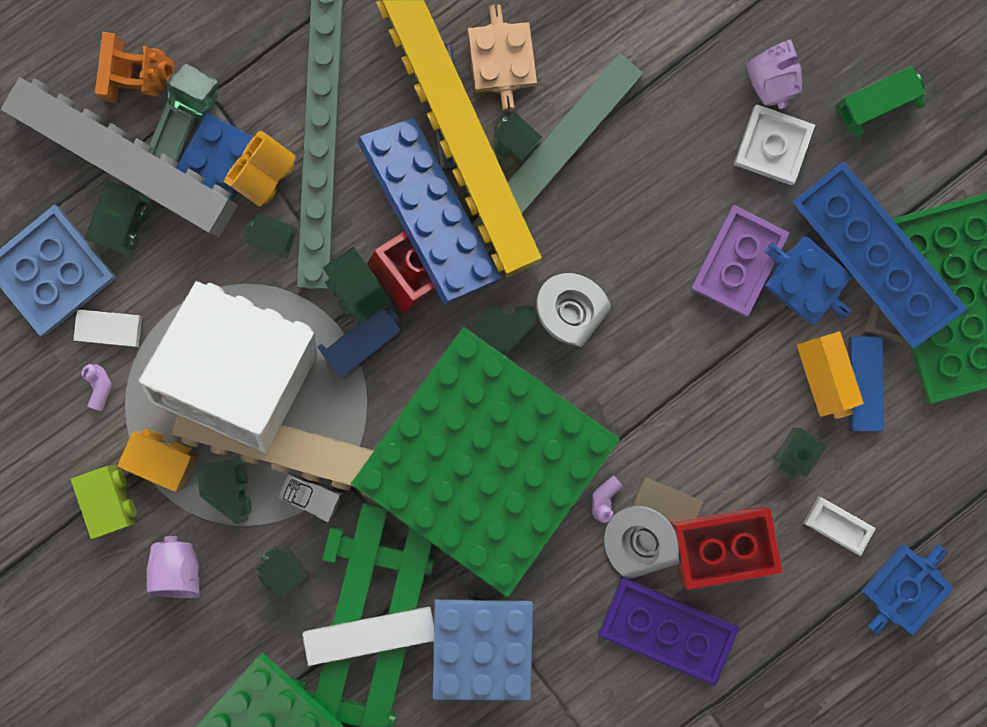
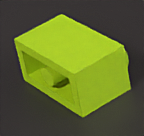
(104, 501)

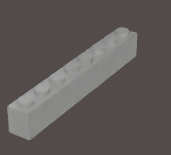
(119, 157)

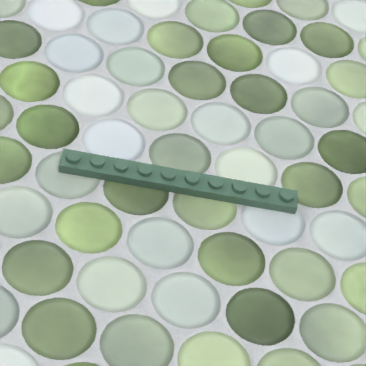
(320, 143)

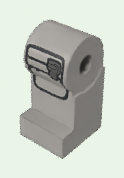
(310, 496)

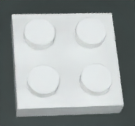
(774, 144)

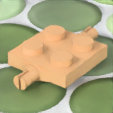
(501, 57)

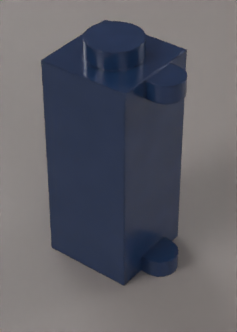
(362, 342)

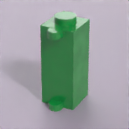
(881, 99)

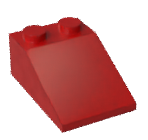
(401, 272)

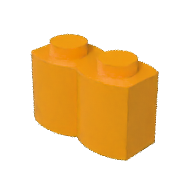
(260, 169)

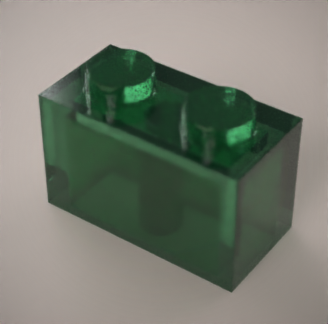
(118, 218)
(356, 286)

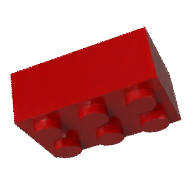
(727, 547)

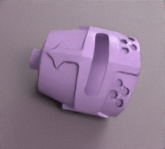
(776, 75)
(173, 569)

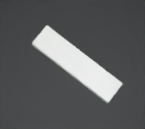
(369, 636)

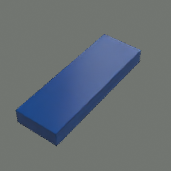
(867, 365)

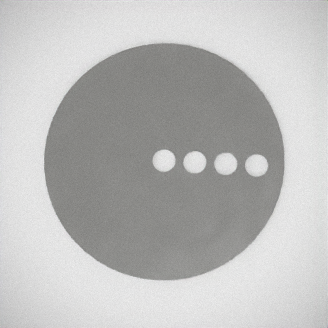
(322, 407)

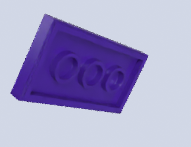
(668, 631)

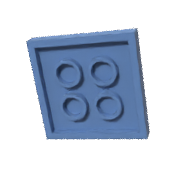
(51, 271)
(482, 650)

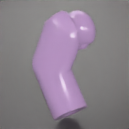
(100, 383)
(602, 499)

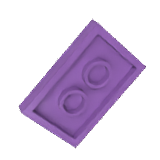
(737, 261)

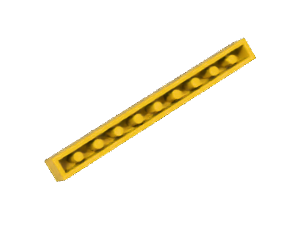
(462, 135)

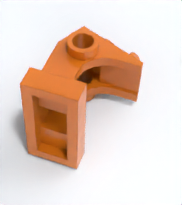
(117, 67)

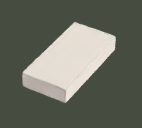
(107, 328)
(839, 526)

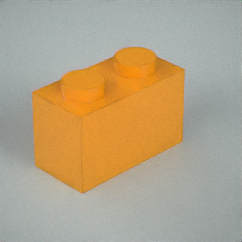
(158, 460)

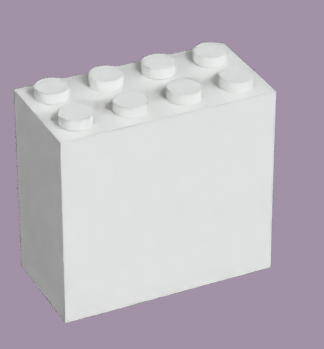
(230, 366)

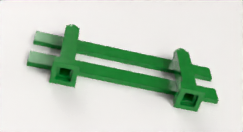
(363, 554)

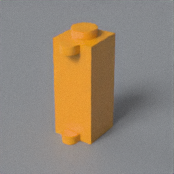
(830, 375)

